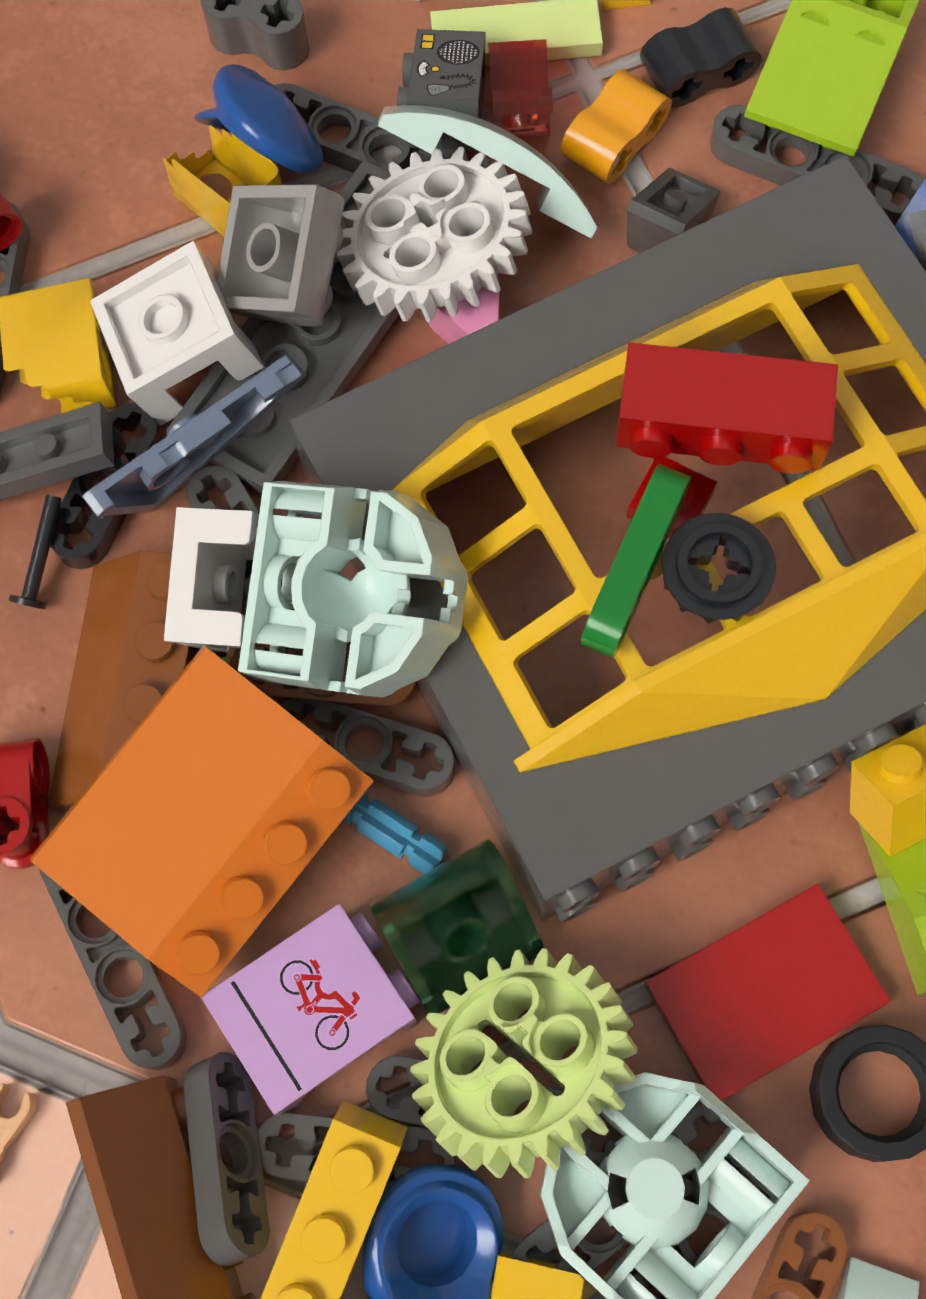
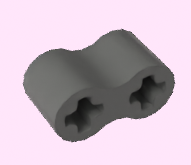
(259, 27)

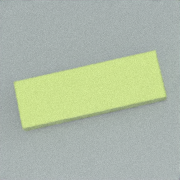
(567, 25)

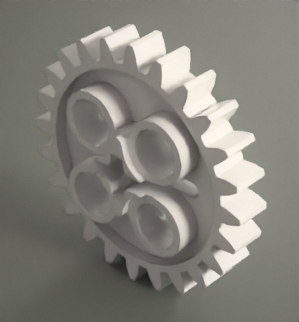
(434, 234)

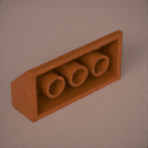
(117, 668)
(144, 1192)

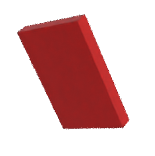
(766, 993)

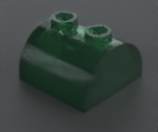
(456, 923)

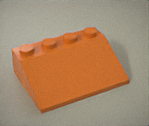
(201, 821)

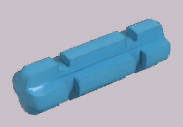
(396, 834)

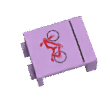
(311, 1007)

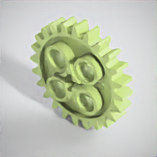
(476, 1109)

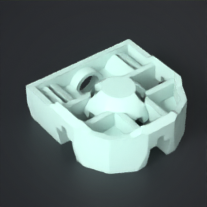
(335, 610)
(655, 1192)

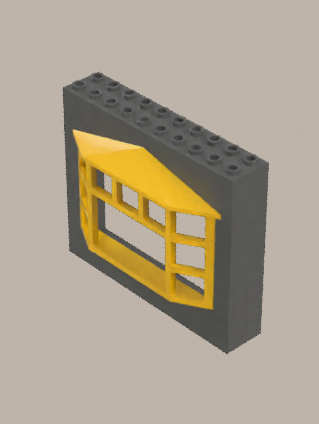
(766, 698)

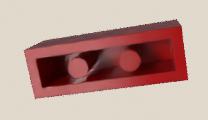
(727, 407)

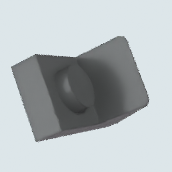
(668, 209)

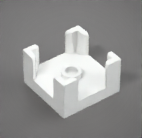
(170, 327)
(209, 577)

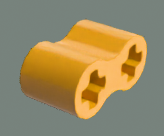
(615, 126)

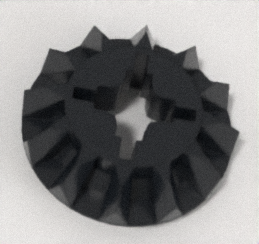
(745, 552)

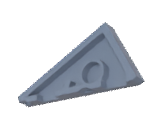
(191, 444)

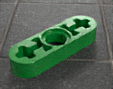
(635, 561)

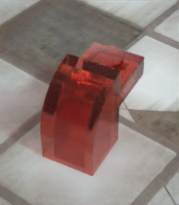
(520, 87)

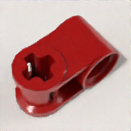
(23, 800)

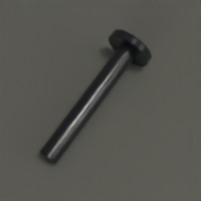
(39, 555)

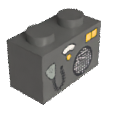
(445, 74)

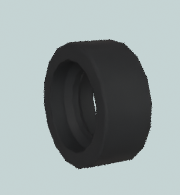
(826, 1098)

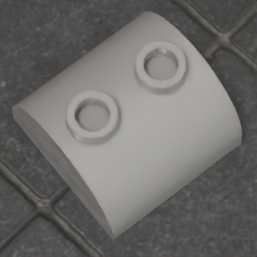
(281, 252)

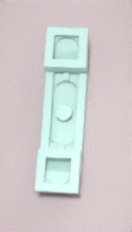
(426, 124)

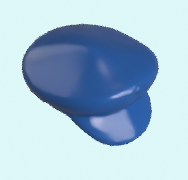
(262, 119)
(433, 1237)

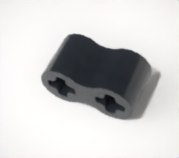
(700, 56)

